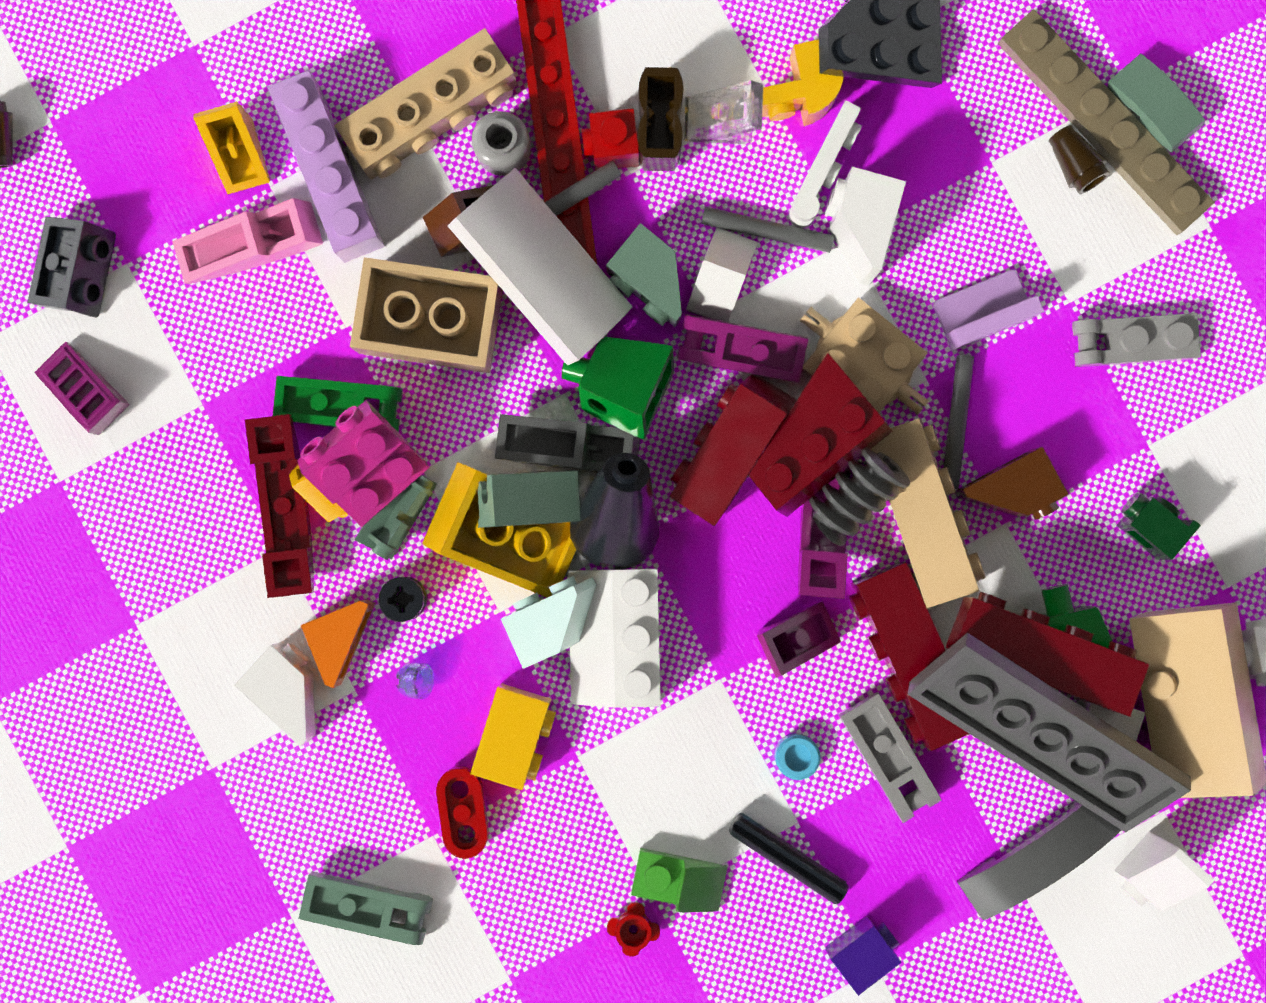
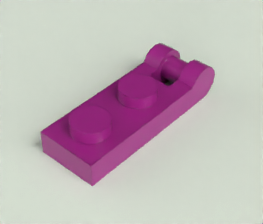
(744, 348)

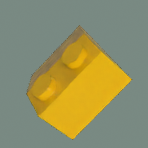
(519, 554)

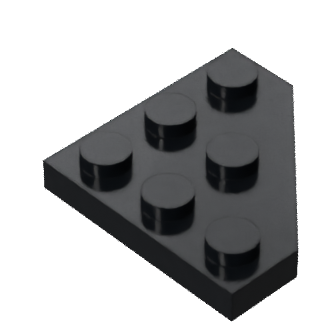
(884, 42)

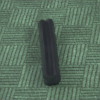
(788, 858)

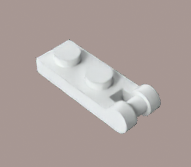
(824, 167)

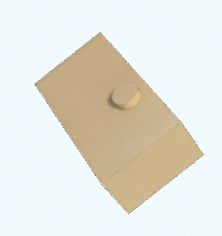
(1201, 698)

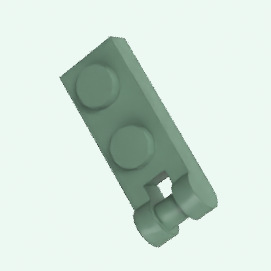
(364, 908)

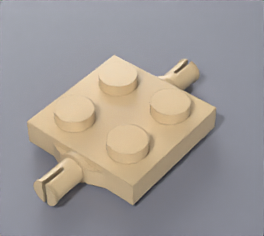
(870, 353)

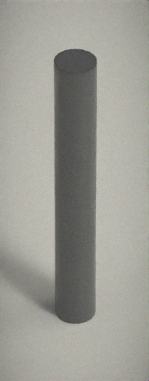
(583, 188)
(767, 229)
(958, 416)

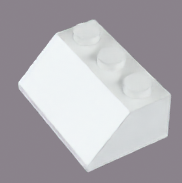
(619, 644)

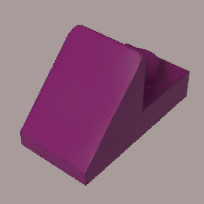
(798, 638)

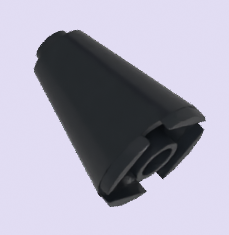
(618, 514)

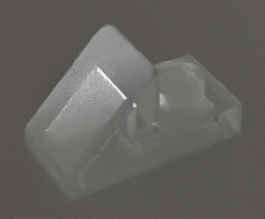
(724, 114)

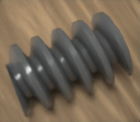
(857, 495)

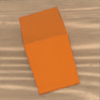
(336, 638)

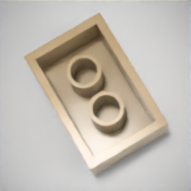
(426, 315)

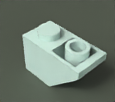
(550, 624)

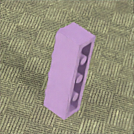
(326, 166)

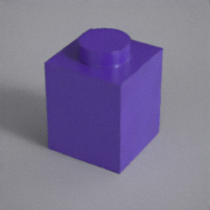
(864, 954)

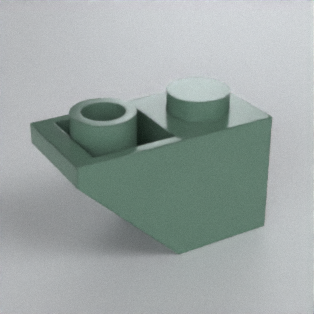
(650, 272)

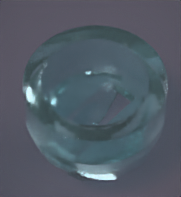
(415, 680)

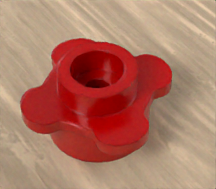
(633, 942)

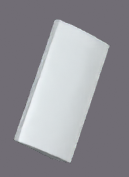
(540, 267)

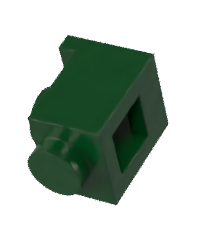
(1156, 526)

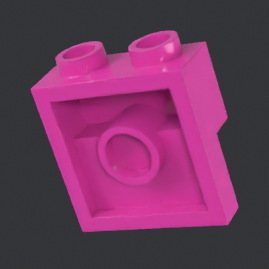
(361, 463)

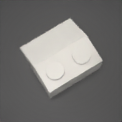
(863, 219)

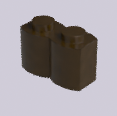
(660, 124)

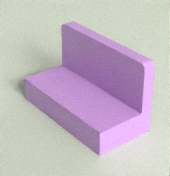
(985, 309)

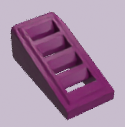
(105, 413)

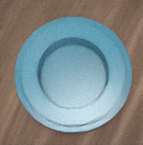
(797, 756)

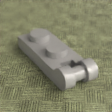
(1137, 340)
(889, 756)

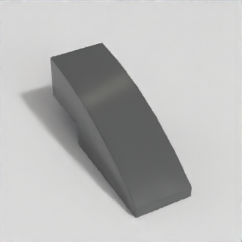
(560, 442)

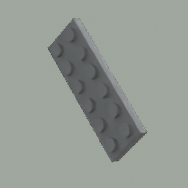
(1048, 734)

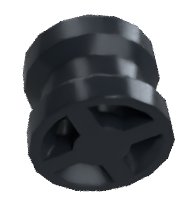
(412, 598)

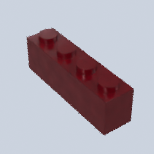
(907, 643)
(1058, 658)

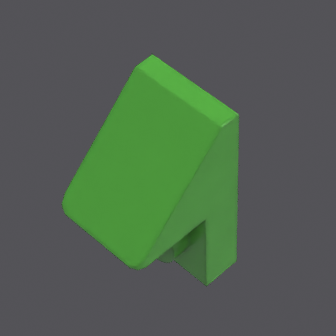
(679, 880)

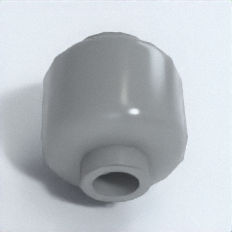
(502, 129)

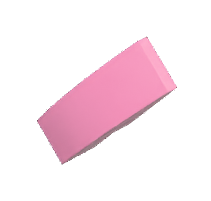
(248, 241)

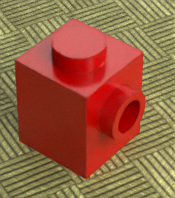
(612, 138)

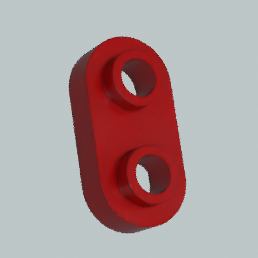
(461, 811)

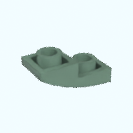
(1158, 102)

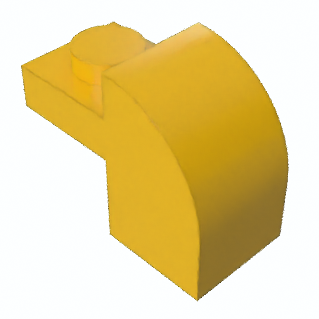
(809, 91)

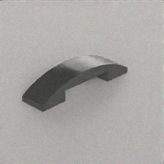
(1037, 861)

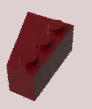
(817, 439)
(730, 447)

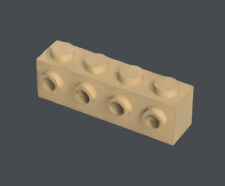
(428, 105)
(927, 519)

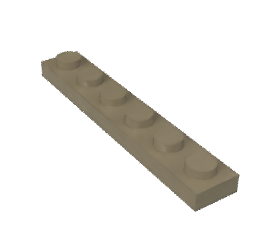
(1105, 122)

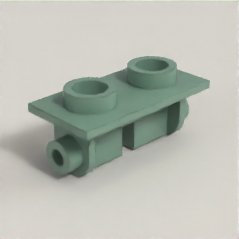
(391, 525)

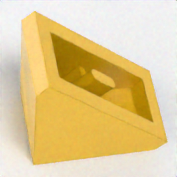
(233, 146)

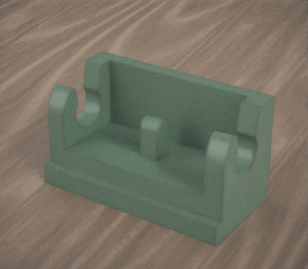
(528, 499)

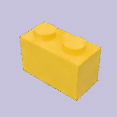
(512, 736)

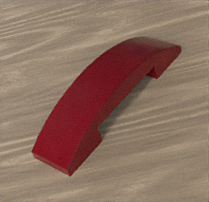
(283, 510)

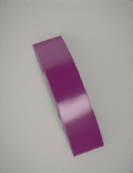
(821, 562)

